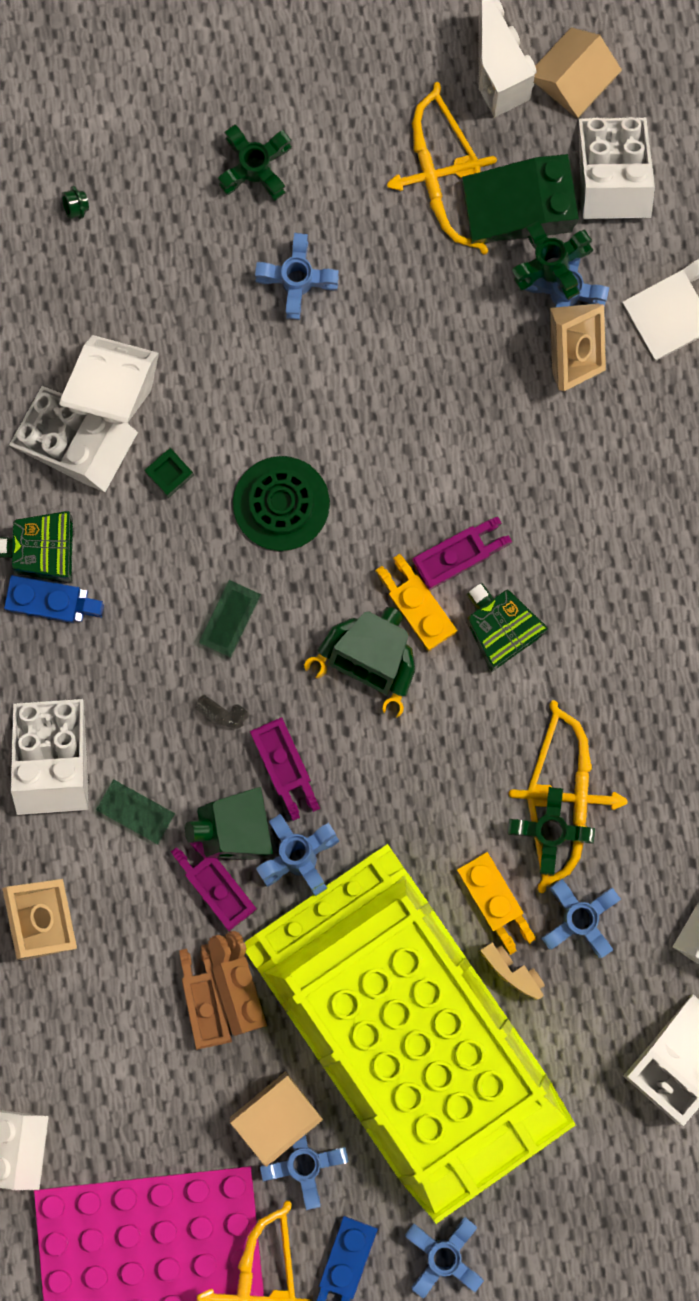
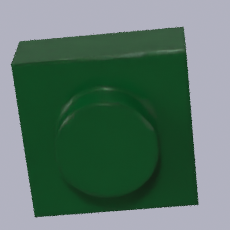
(169, 472)

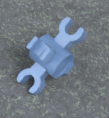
(269, 273)
(588, 293)
(321, 840)
(595, 908)
(308, 1183)
(457, 1268)

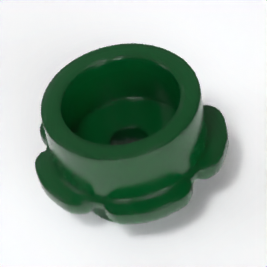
(75, 203)

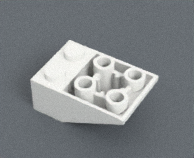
(504, 71)
(615, 168)
(110, 380)
(71, 442)
(49, 757)
(670, 1065)
(21, 1149)

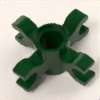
(275, 148)
(558, 271)
(533, 829)

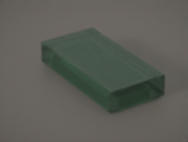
(230, 619)
(135, 812)

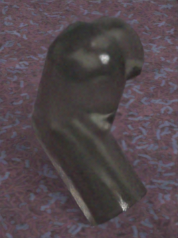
(218, 715)

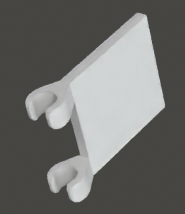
(667, 312)

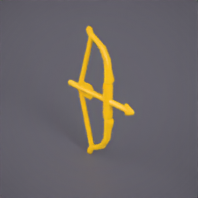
(462, 166)
(538, 794)
(246, 1261)

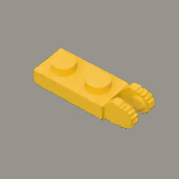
(418, 605)
(494, 899)

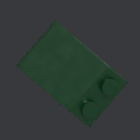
(518, 194)

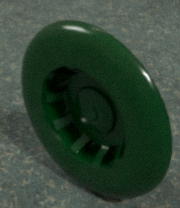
(281, 503)

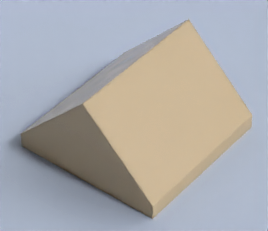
(576, 70)
(577, 343)
(39, 919)
(275, 1119)

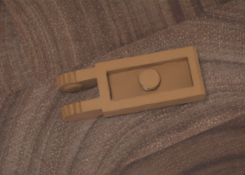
(235, 983)
(204, 1003)

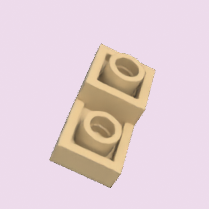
(521, 979)

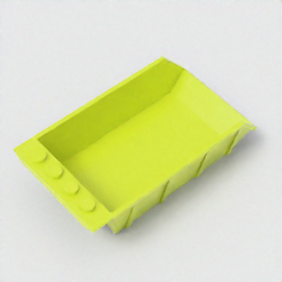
(409, 1034)

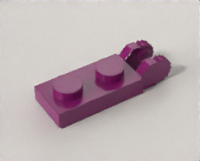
(458, 554)
(283, 764)
(217, 888)

